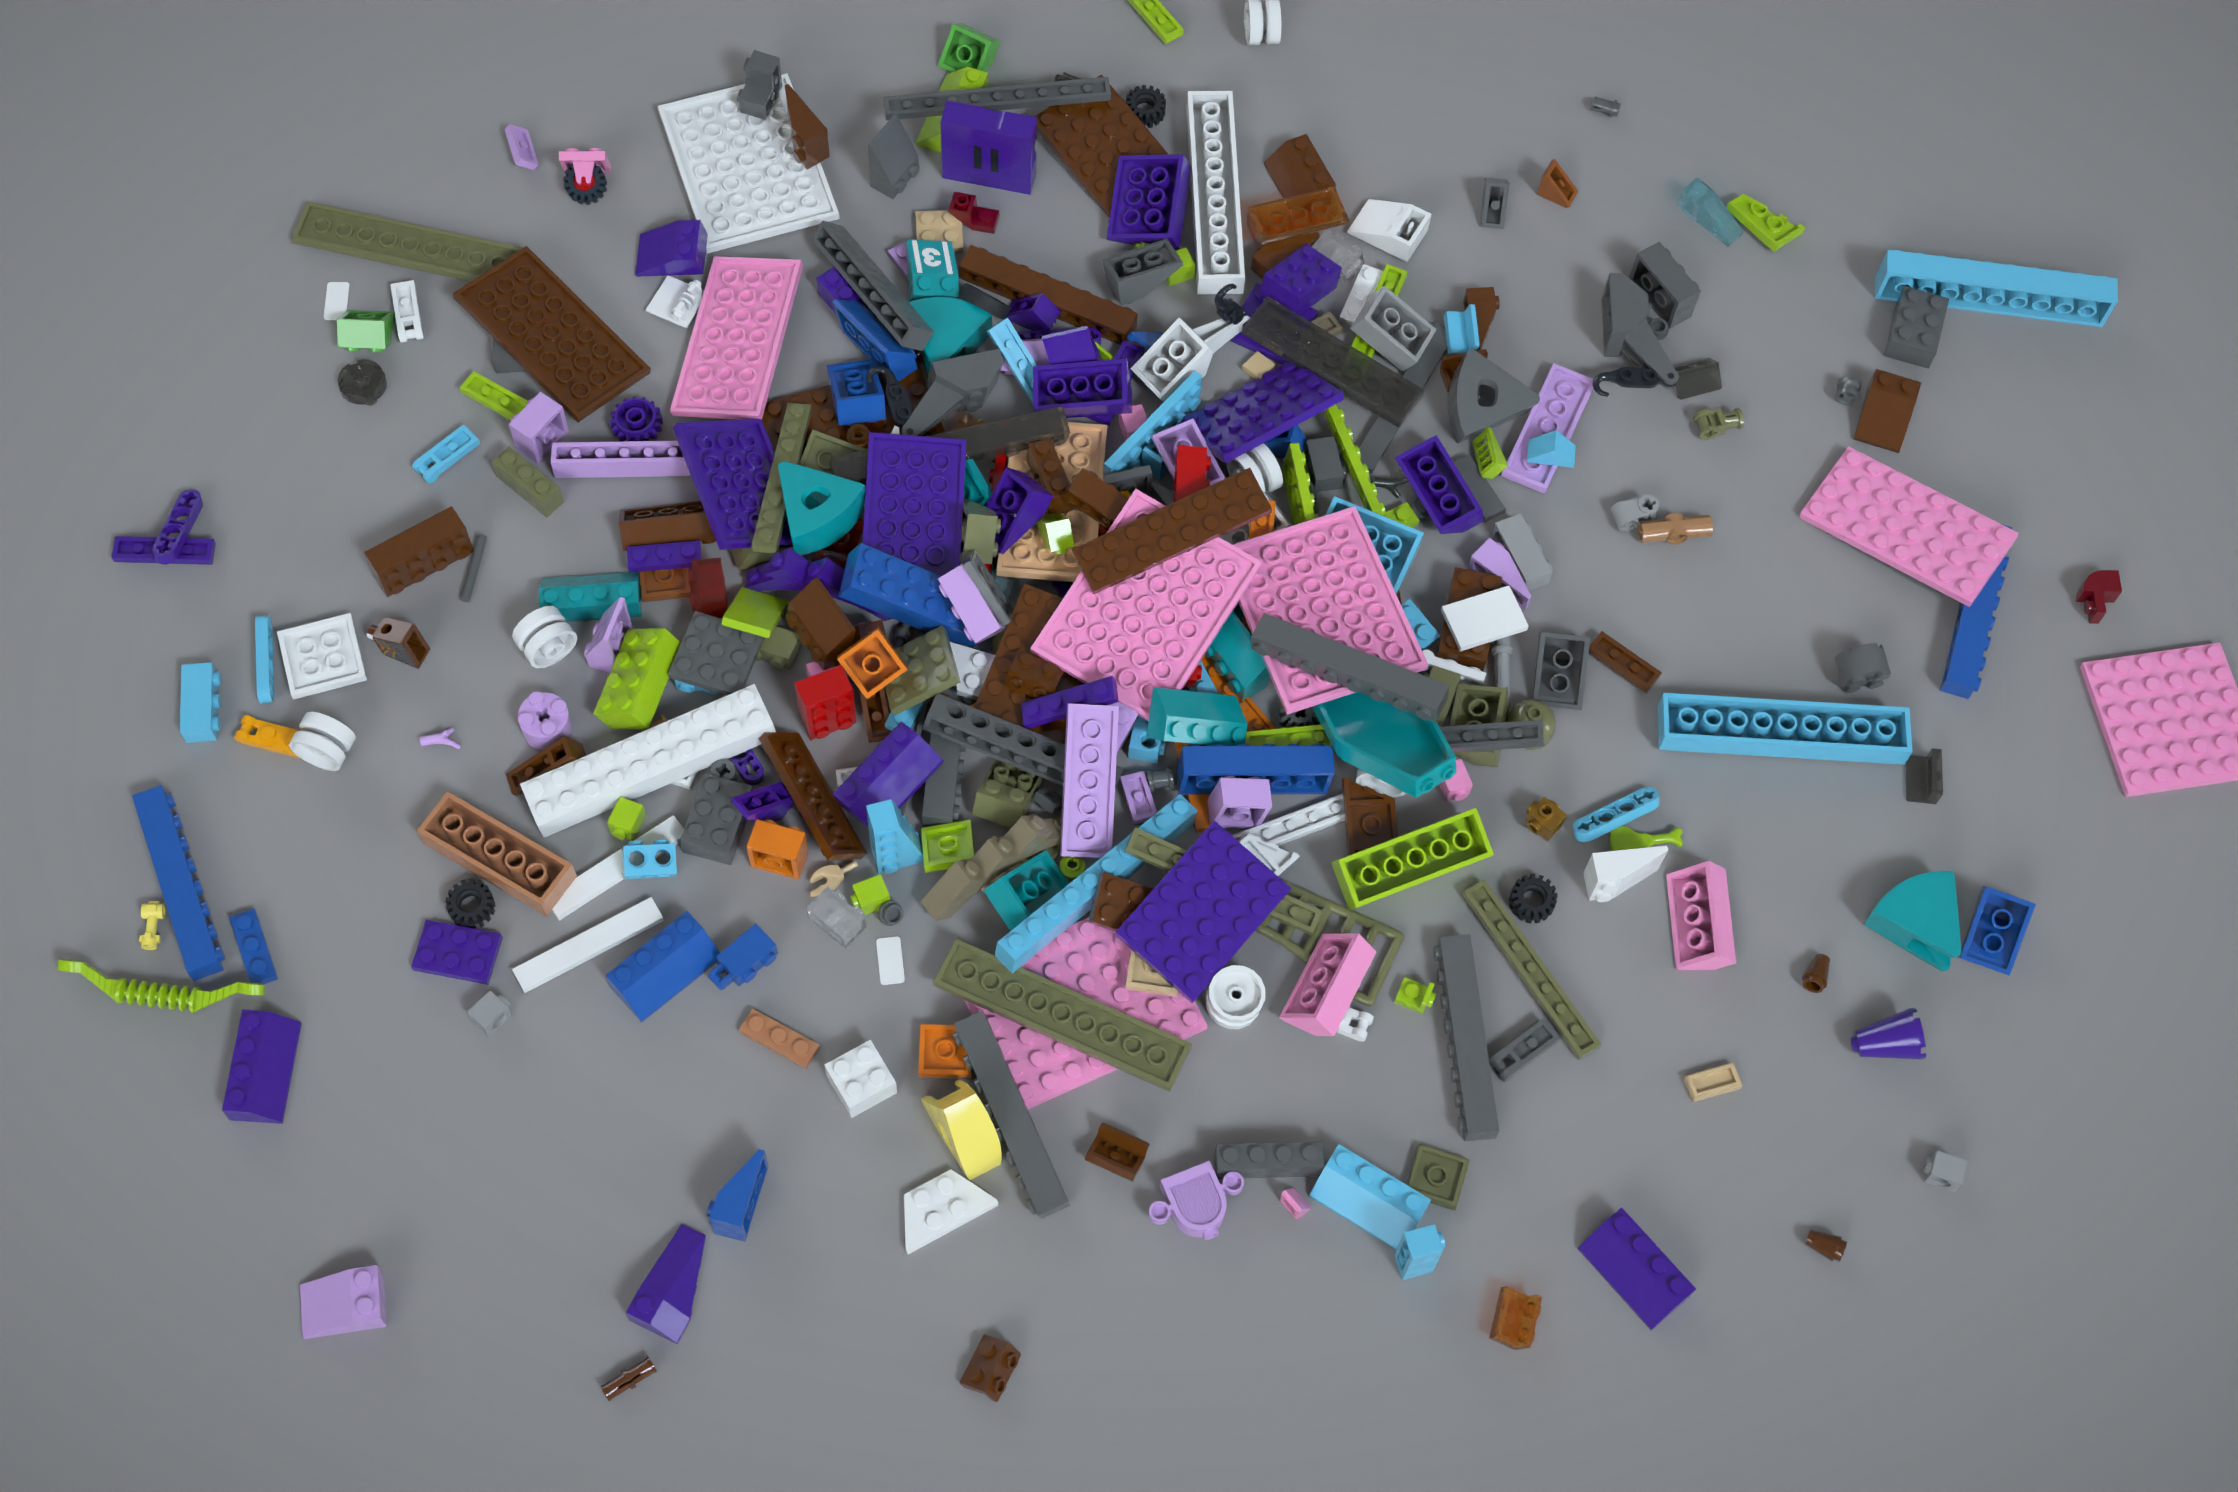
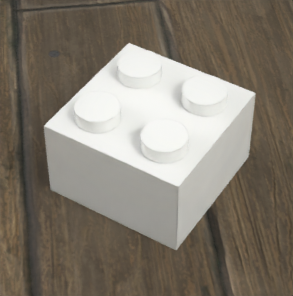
(860, 1078)

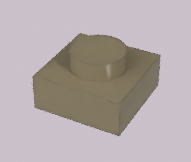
(1329, 324)

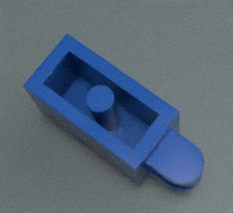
(744, 958)

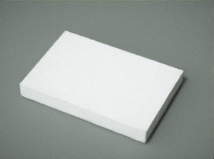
(1484, 618)

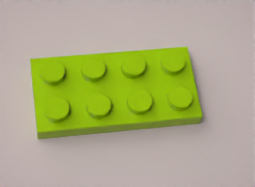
(1297, 485)

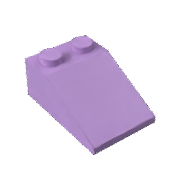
(608, 636)
(343, 1302)

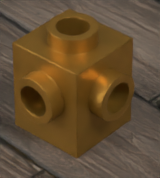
(1545, 818)

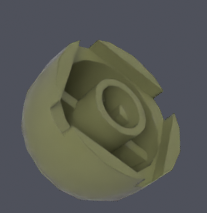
(1534, 710)

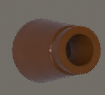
(1816, 975)
(1827, 1244)

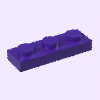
(663, 556)

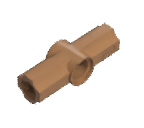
(1675, 528)

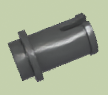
(1606, 106)

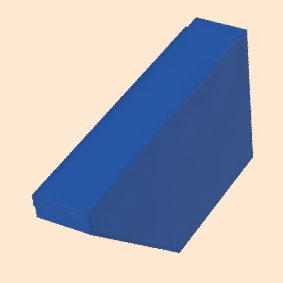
(1145, 338)

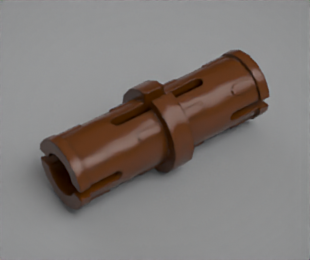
(628, 1378)

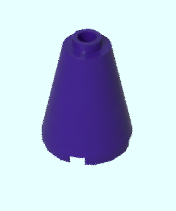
(1893, 1037)

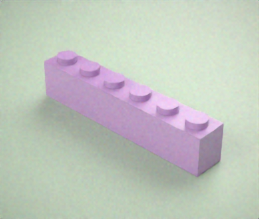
(618, 459)

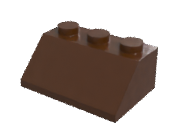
(1298, 168)
(820, 624)

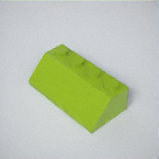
(958, 80)

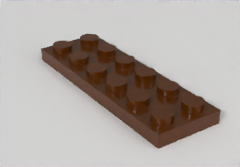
(812, 796)

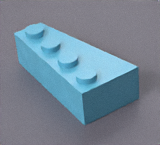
(892, 838)

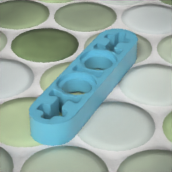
(264, 659)
(1591, 827)

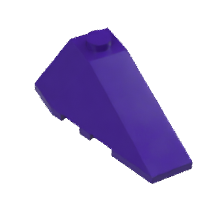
(668, 1291)

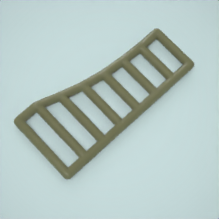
(1350, 918)

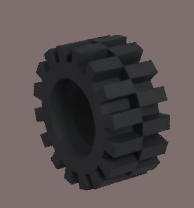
(1151, 97)
(466, 890)
(1530, 912)

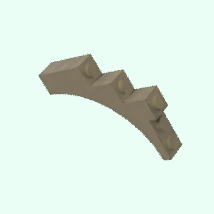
(996, 856)

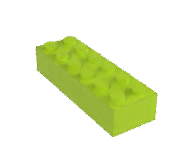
(1412, 858)

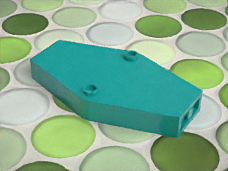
(1387, 742)

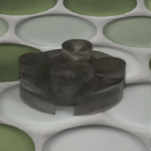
(362, 394)

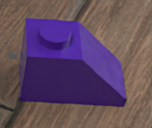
(1033, 312)

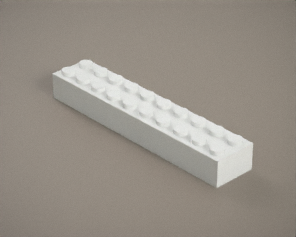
(1215, 191)
(647, 760)

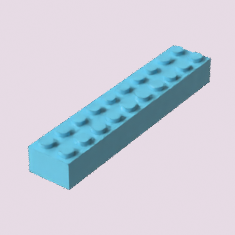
(2000, 287)
(1784, 728)

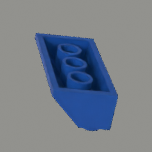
(874, 338)
(663, 966)

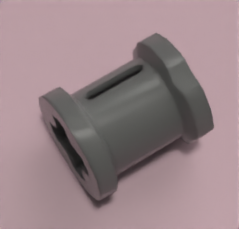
(1160, 779)

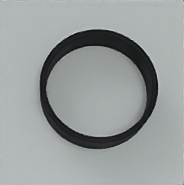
(985, 301)

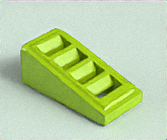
(1498, 463)

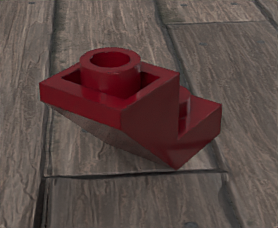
(977, 218)

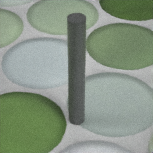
(473, 568)

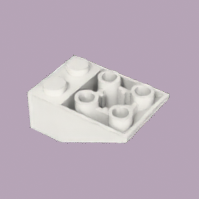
(1391, 227)

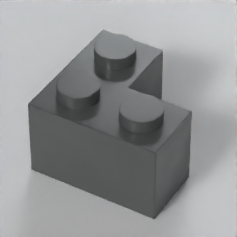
(761, 85)

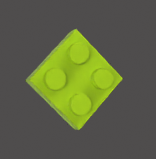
(947, 844)

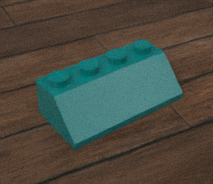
(591, 595)
(1236, 660)
(1196, 717)

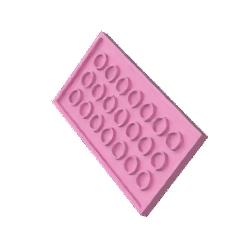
(737, 338)
(1909, 526)

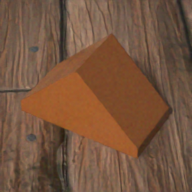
(1557, 186)

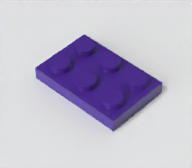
(457, 952)

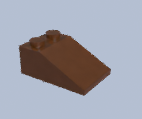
(807, 131)
(1887, 410)

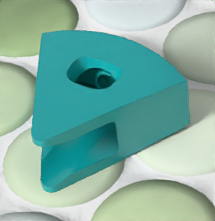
(956, 325)
(819, 506)
(1921, 918)

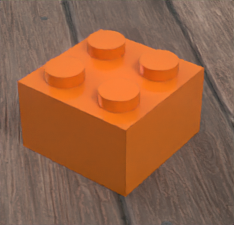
(872, 662)
(777, 848)

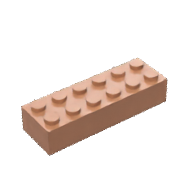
(497, 853)

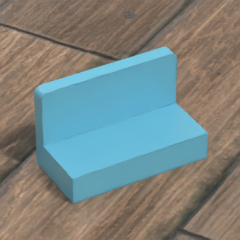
(1461, 330)

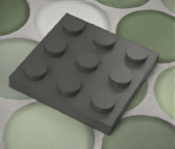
(715, 655)

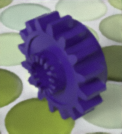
(645, 414)

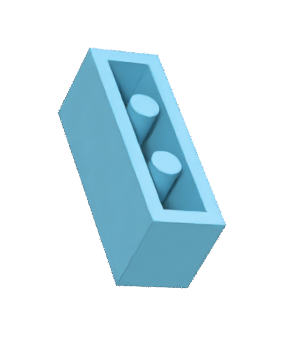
(199, 702)
(1419, 1251)

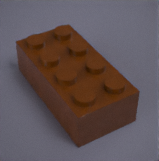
(419, 551)
(1465, 585)

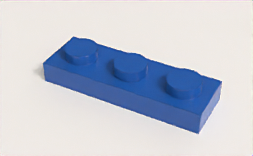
(253, 947)

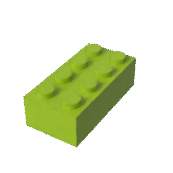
(637, 679)

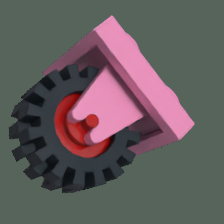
(585, 173)

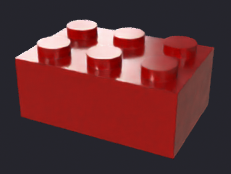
(825, 703)

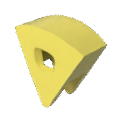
(966, 1129)

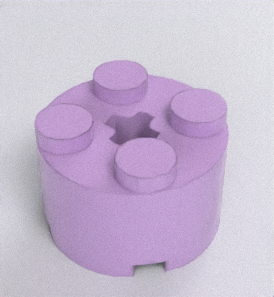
(544, 719)

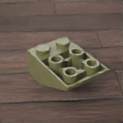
(1005, 794)

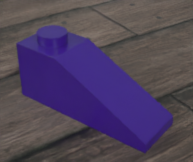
(764, 803)

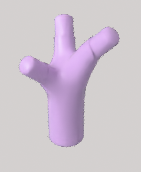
(439, 738)

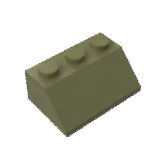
(1480, 706)

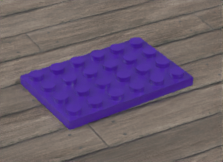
(1263, 410)
(730, 472)
(915, 499)
(1202, 911)

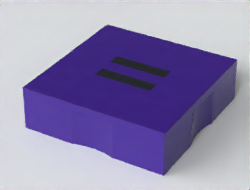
(988, 147)

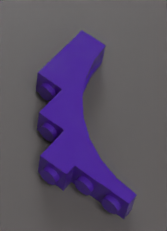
(793, 572)

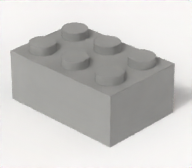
(1393, 328)

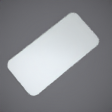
(336, 300)
(890, 960)

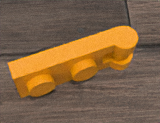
(268, 735)

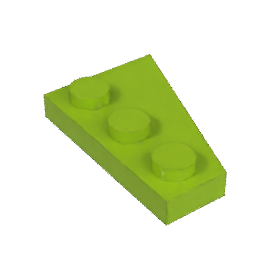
(1768, 227)

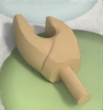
(832, 874)

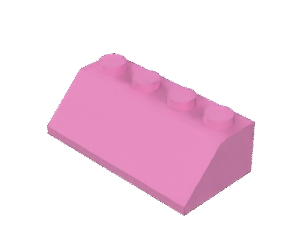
(1701, 917)
(1328, 983)

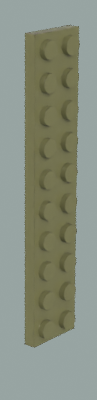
(398, 242)
(1063, 1015)

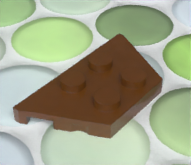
(1368, 816)

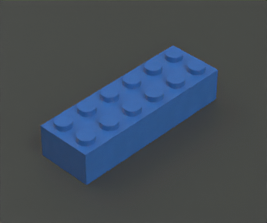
(900, 592)
(1288, 767)

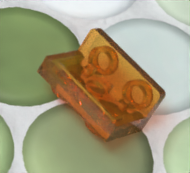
(1515, 1318)

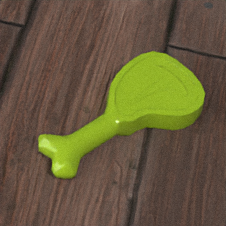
(1625, 838)

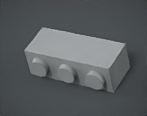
(1524, 550)

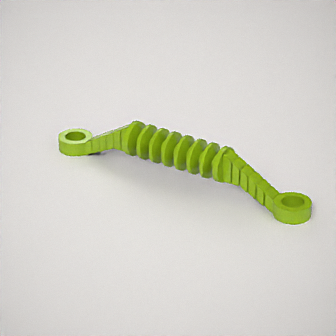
(120, 990)

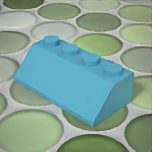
(1369, 1197)

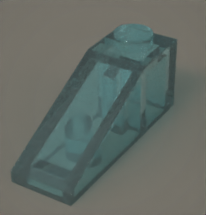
(1709, 211)

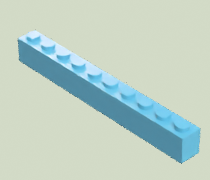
(1078, 896)

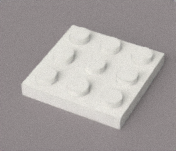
(321, 656)

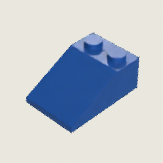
(852, 394)
(1997, 930)
(737, 1200)

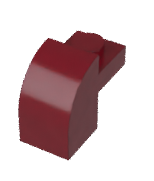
(2098, 589)

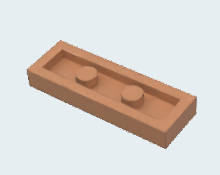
(779, 1038)

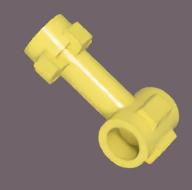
(152, 912)

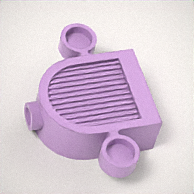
(1196, 1200)

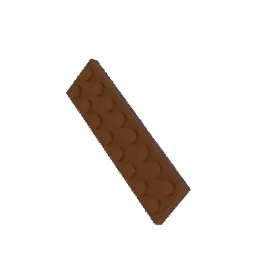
(1171, 530)

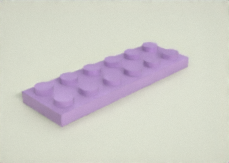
(1559, 409)
(1089, 780)

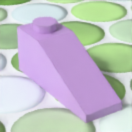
(1495, 560)

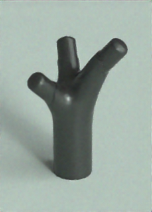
(1389, 484)

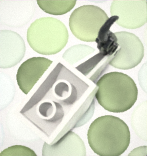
(1189, 350)

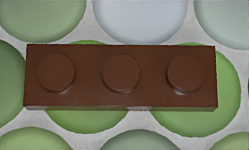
(1624, 662)

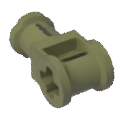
(1716, 422)

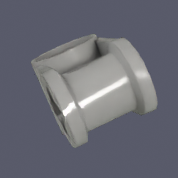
(1630, 512)

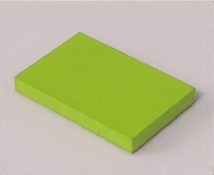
(755, 612)

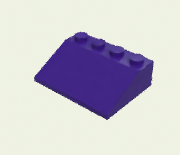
(1149, 199)

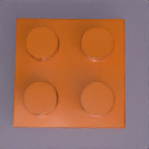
(940, 1053)

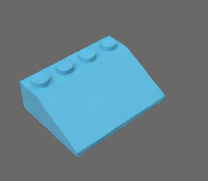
(1392, 540)

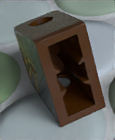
(400, 641)

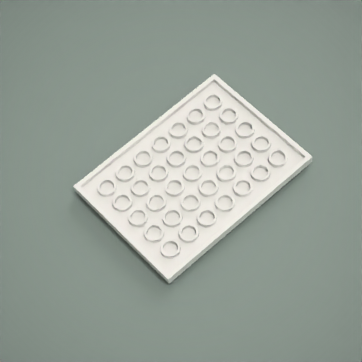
(743, 169)

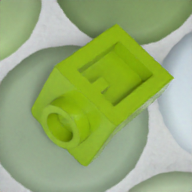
(1415, 995)

